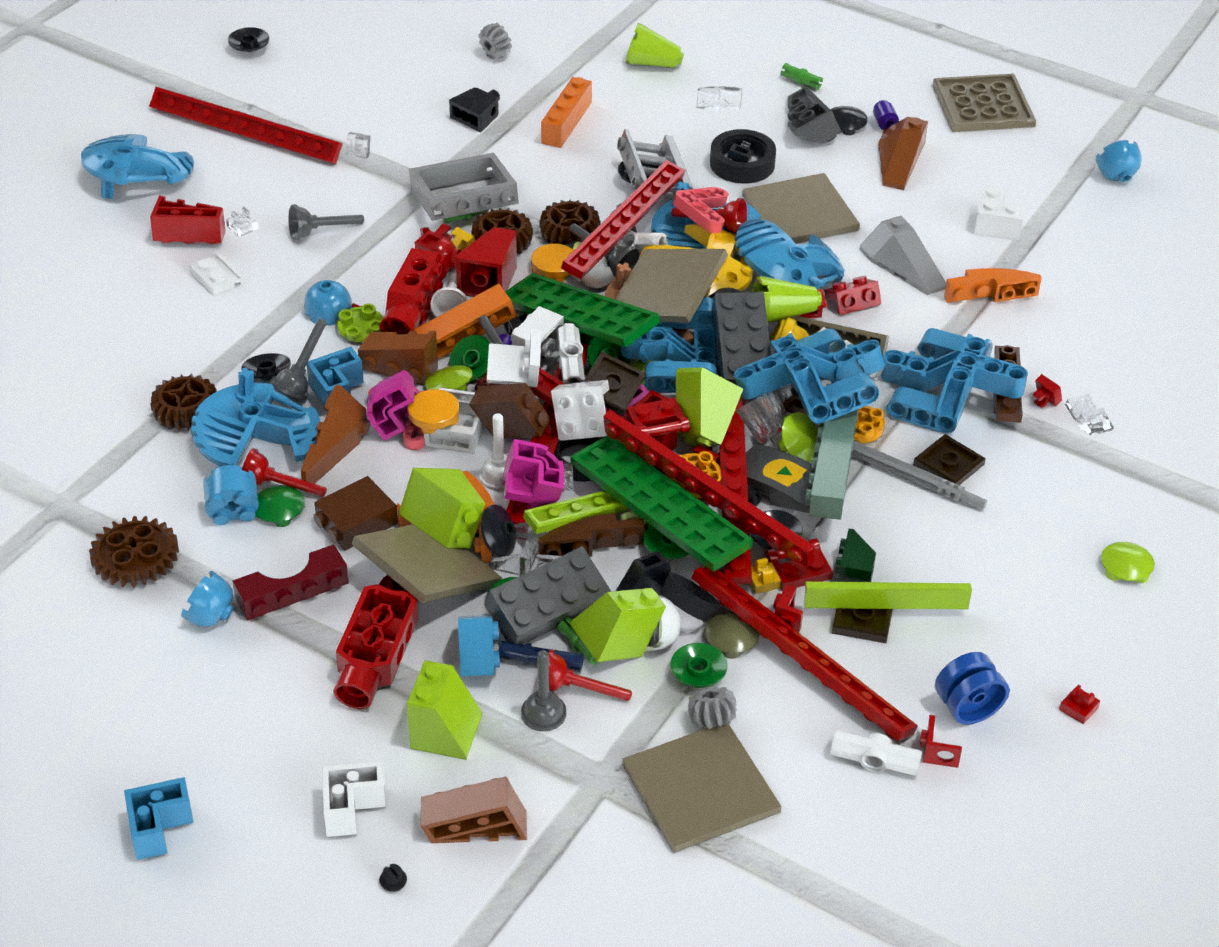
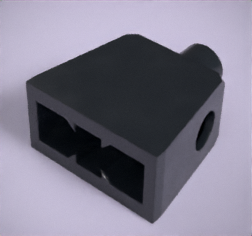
(475, 108)

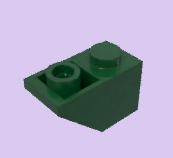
(856, 560)

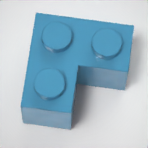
(334, 369)
(476, 645)
(153, 810)

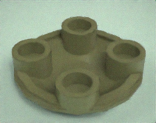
(730, 634)

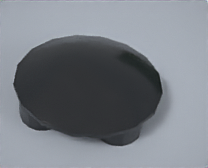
(849, 118)

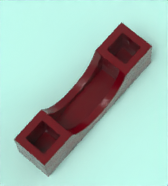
(261, 594)

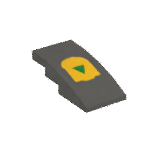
(779, 476)

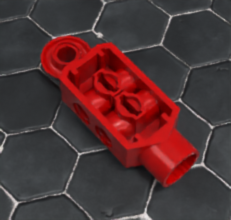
(414, 286)
(374, 642)

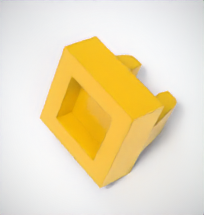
(462, 238)
(764, 577)

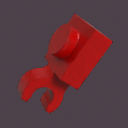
(431, 239)

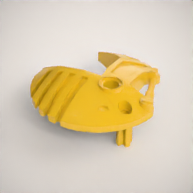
(732, 273)

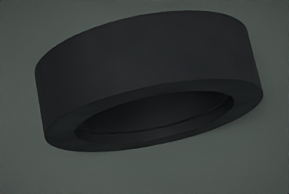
(743, 171)

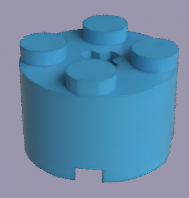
(230, 494)

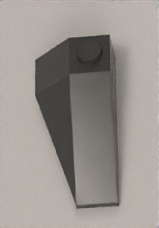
(811, 117)

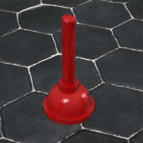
(733, 213)
(260, 467)
(560, 675)

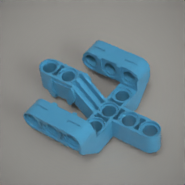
(670, 351)
(807, 360)
(949, 360)

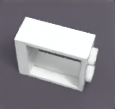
(455, 436)

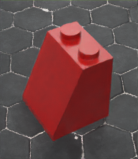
(487, 262)

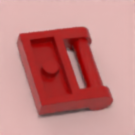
(658, 417)
(796, 573)

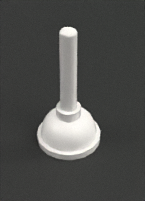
(447, 297)
(492, 471)

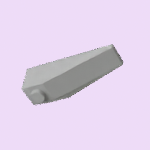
(902, 252)

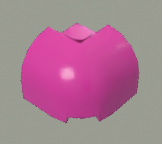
(389, 404)
(532, 474)

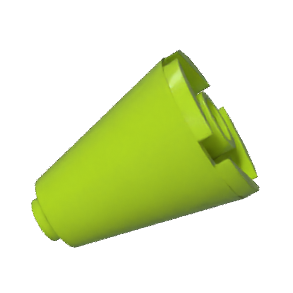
(653, 49)
(786, 298)

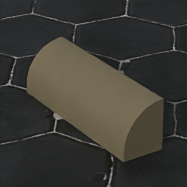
(850, 334)

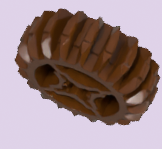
(558, 218)
(507, 220)
(178, 399)

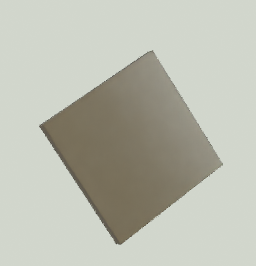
(983, 102)
(803, 207)
(672, 281)
(424, 564)
(701, 786)

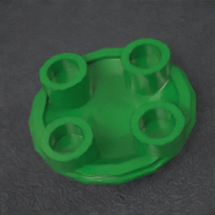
(279, 504)

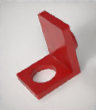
(932, 748)

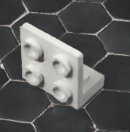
(515, 363)
(580, 409)

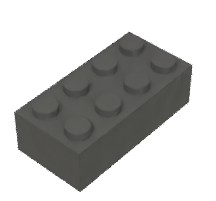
(739, 331)
(545, 596)

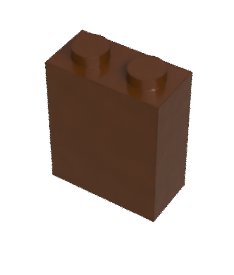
(517, 404)
(355, 511)

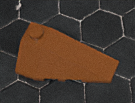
(900, 150)
(337, 435)

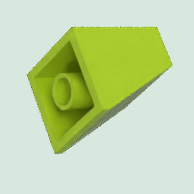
(707, 404)
(443, 505)
(620, 623)
(442, 712)

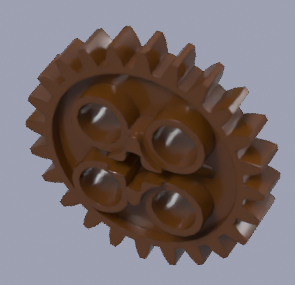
(134, 551)

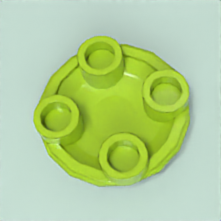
(359, 322)
(450, 377)
(798, 436)
(1127, 562)

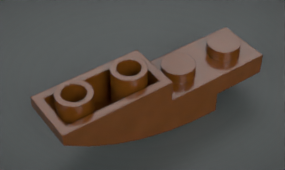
(1007, 408)
(592, 533)

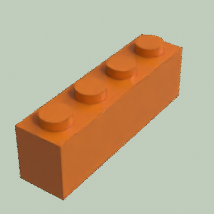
(566, 112)
(463, 319)

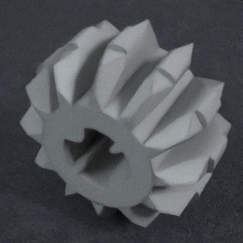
(495, 40)
(712, 707)

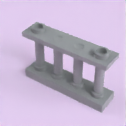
(666, 150)

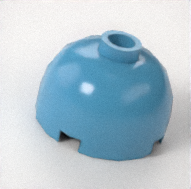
(1119, 160)
(326, 300)
(209, 601)

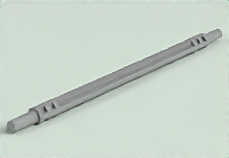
(912, 473)

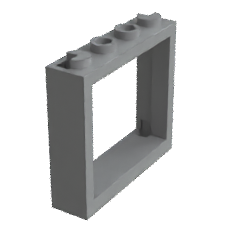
(462, 171)

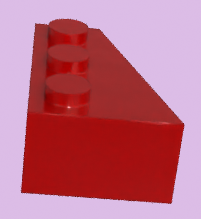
(186, 222)

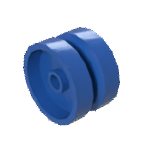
(972, 688)

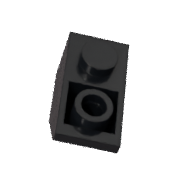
(646, 572)

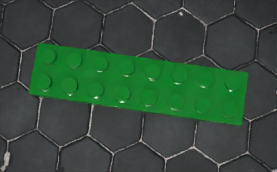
(588, 311)
(662, 503)

